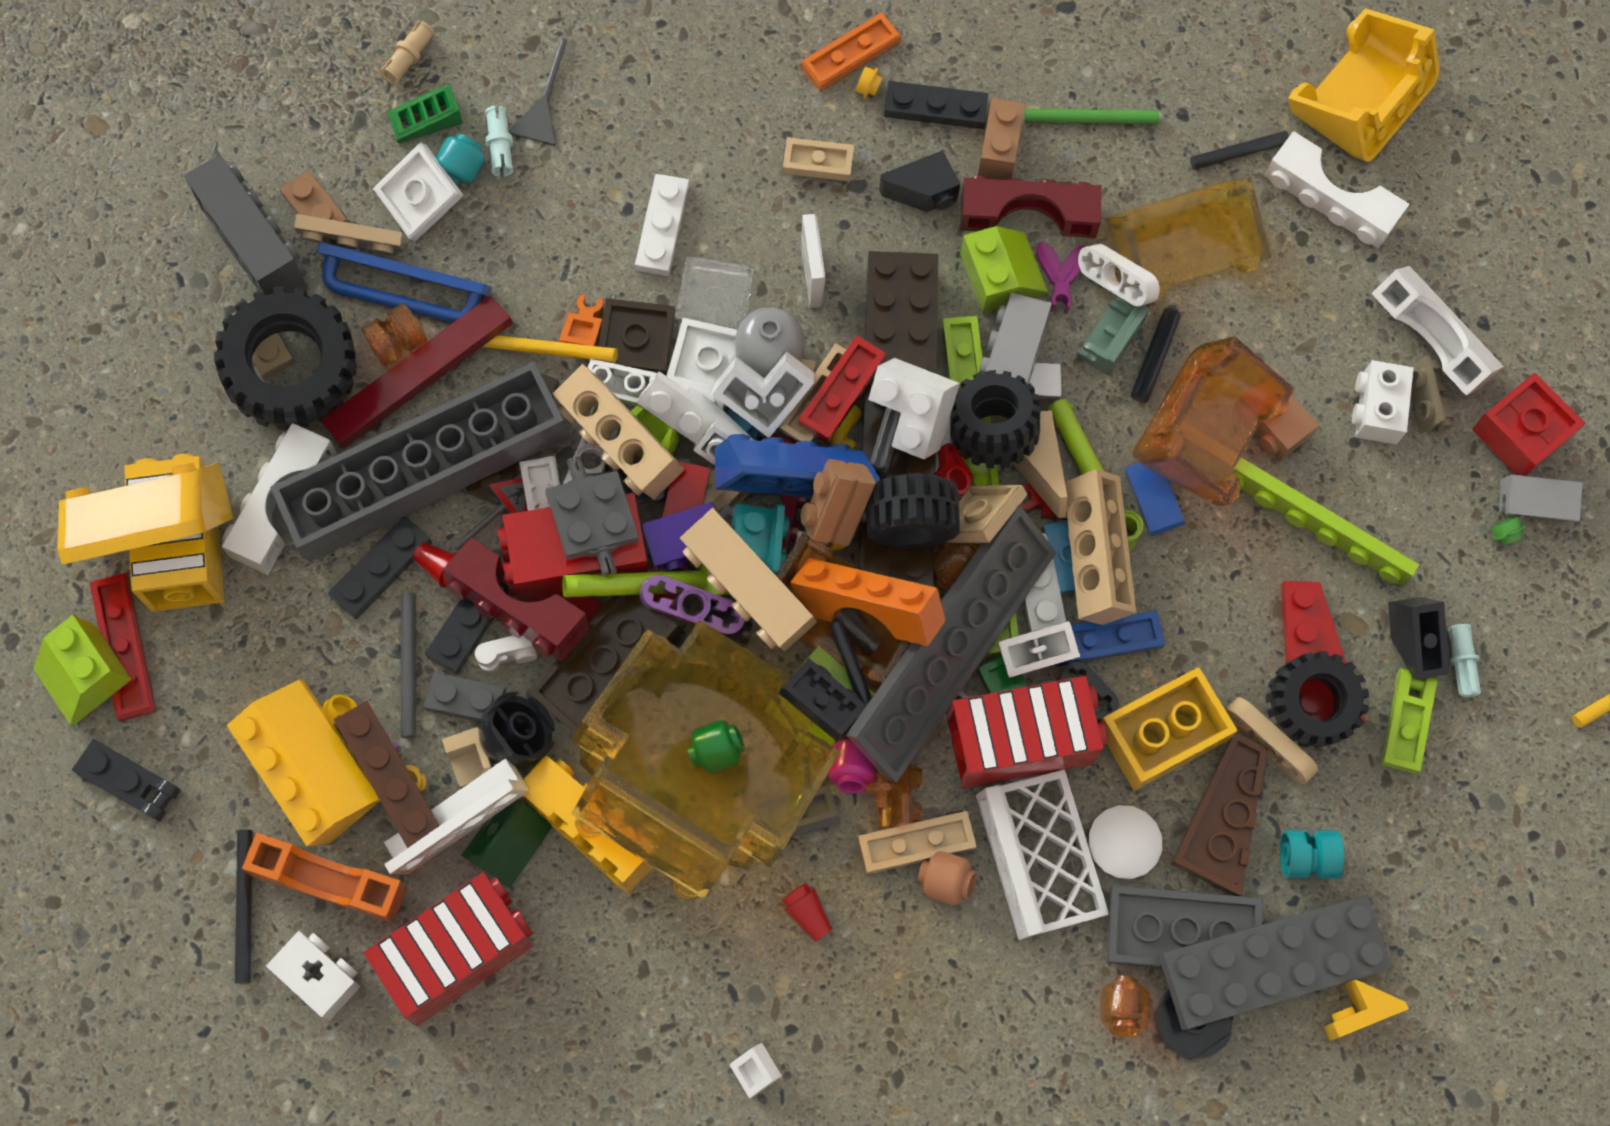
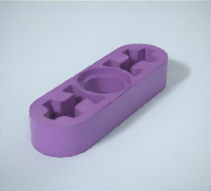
(670, 585)

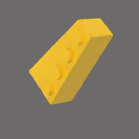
(554, 797)

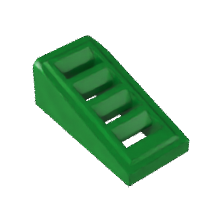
(437, 122)

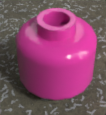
(851, 768)

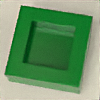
(996, 679)

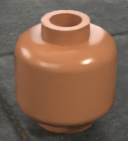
(947, 878)

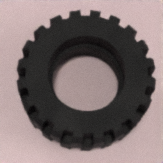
(278, 314)

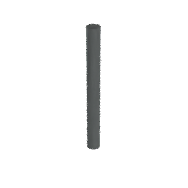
(408, 665)

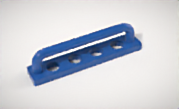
(334, 253)

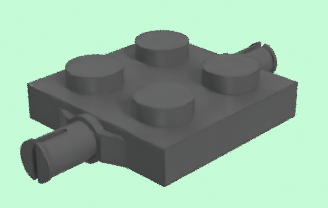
(591, 516)

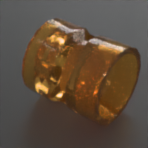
(394, 334)

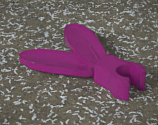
(1059, 275)

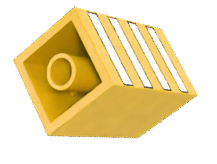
(180, 570)

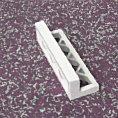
(459, 816)

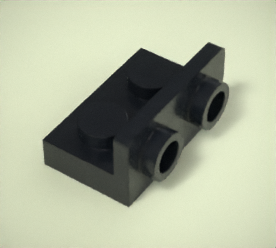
(823, 699)

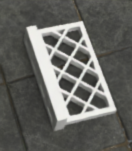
(1011, 861)

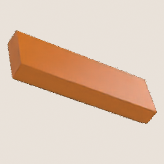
(850, 51)

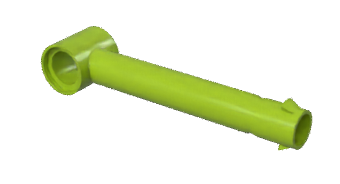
(1086, 457)
(630, 583)

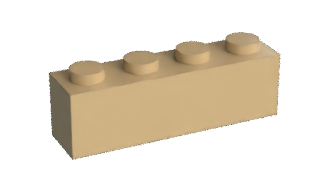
(748, 580)

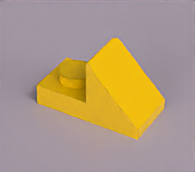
(1371, 1007)

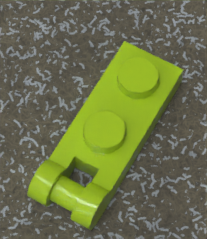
(1408, 723)

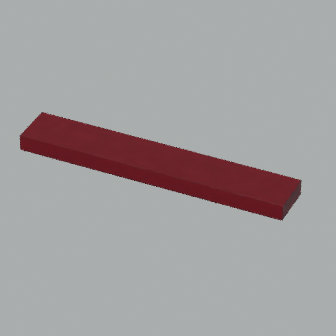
(417, 372)

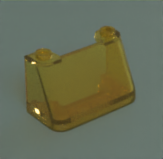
(1194, 233)

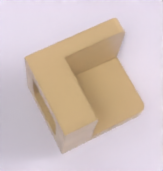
(466, 756)

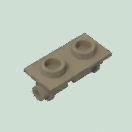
(1425, 393)

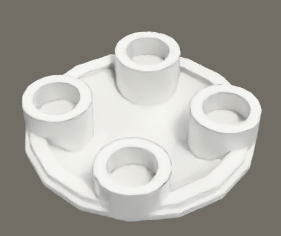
(1125, 842)

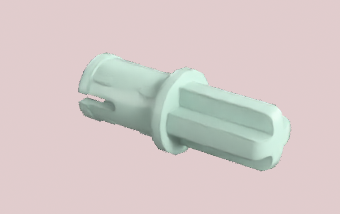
(1464, 660)

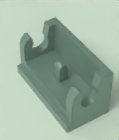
(1112, 335)

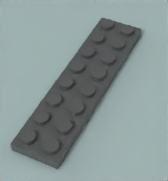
(933, 675)

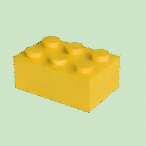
(1167, 728)

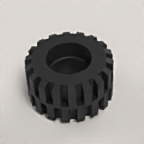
(1001, 441)
(913, 511)
(1346, 691)

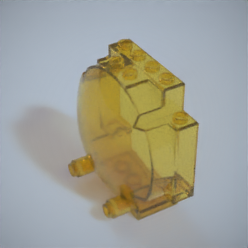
(651, 793)

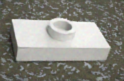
(536, 477)

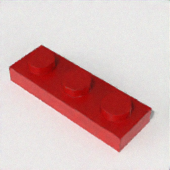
(841, 389)

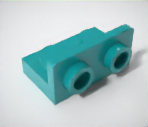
(763, 532)

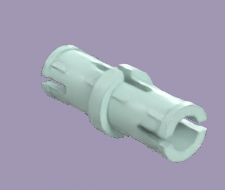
(499, 141)

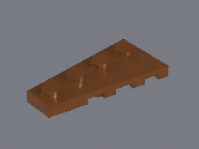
(1222, 825)

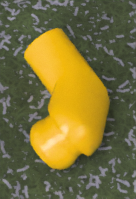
(842, 433)

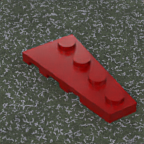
(1306, 630)

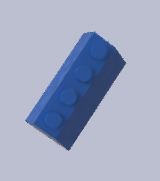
(776, 466)

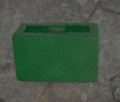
(507, 842)

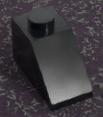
(922, 183)
(1420, 635)

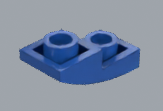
(1154, 499)

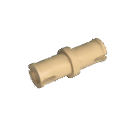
(407, 52)

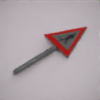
(512, 498)

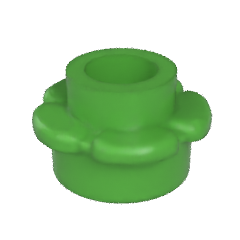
(1508, 530)

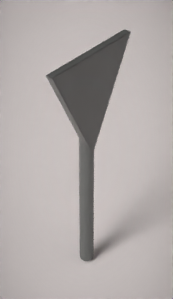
(537, 121)

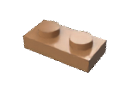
(310, 199)

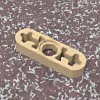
(1281, 748)

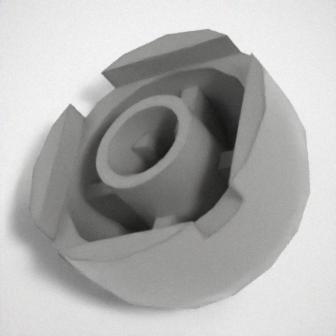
(766, 337)

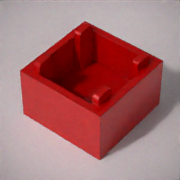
(1528, 425)

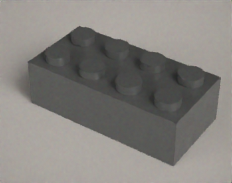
(245, 226)

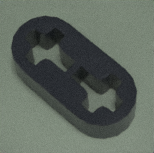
(1102, 690)

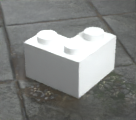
(921, 399)
(764, 400)

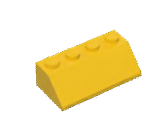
(304, 763)

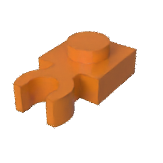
(585, 326)

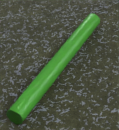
(1091, 116)

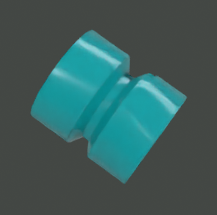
(1315, 853)

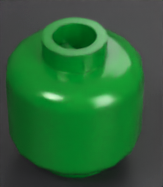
(716, 746)

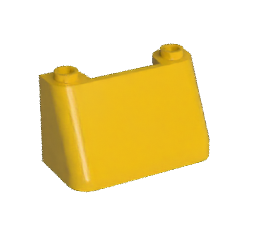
(1372, 86)

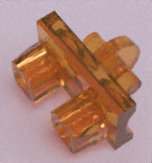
(895, 798)

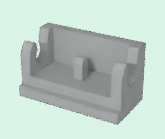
(1540, 497)

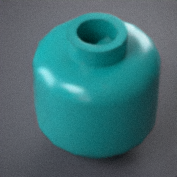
(461, 158)

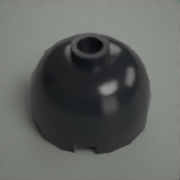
(516, 730)

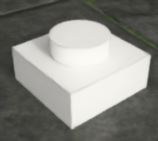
(755, 1070)

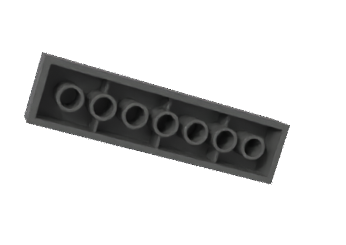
(419, 462)

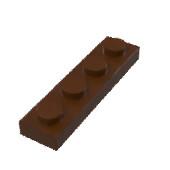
(387, 773)

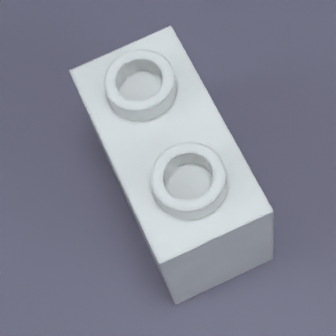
(293, 968)

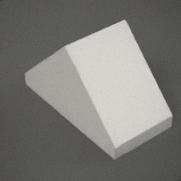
(1038, 649)

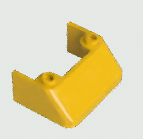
(142, 513)

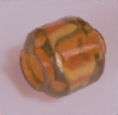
(951, 562)
(1125, 1007)

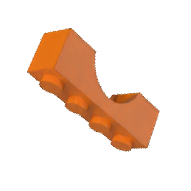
(904, 607)
(324, 879)

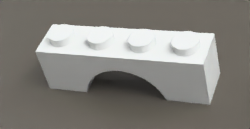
(1366, 214)
(1460, 351)
(253, 535)

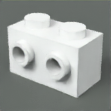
(1383, 402)

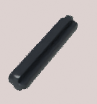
(1155, 355)

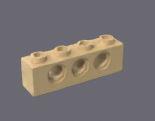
(656, 467)
(1099, 548)

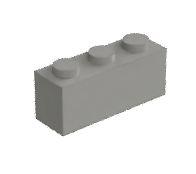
(1018, 338)

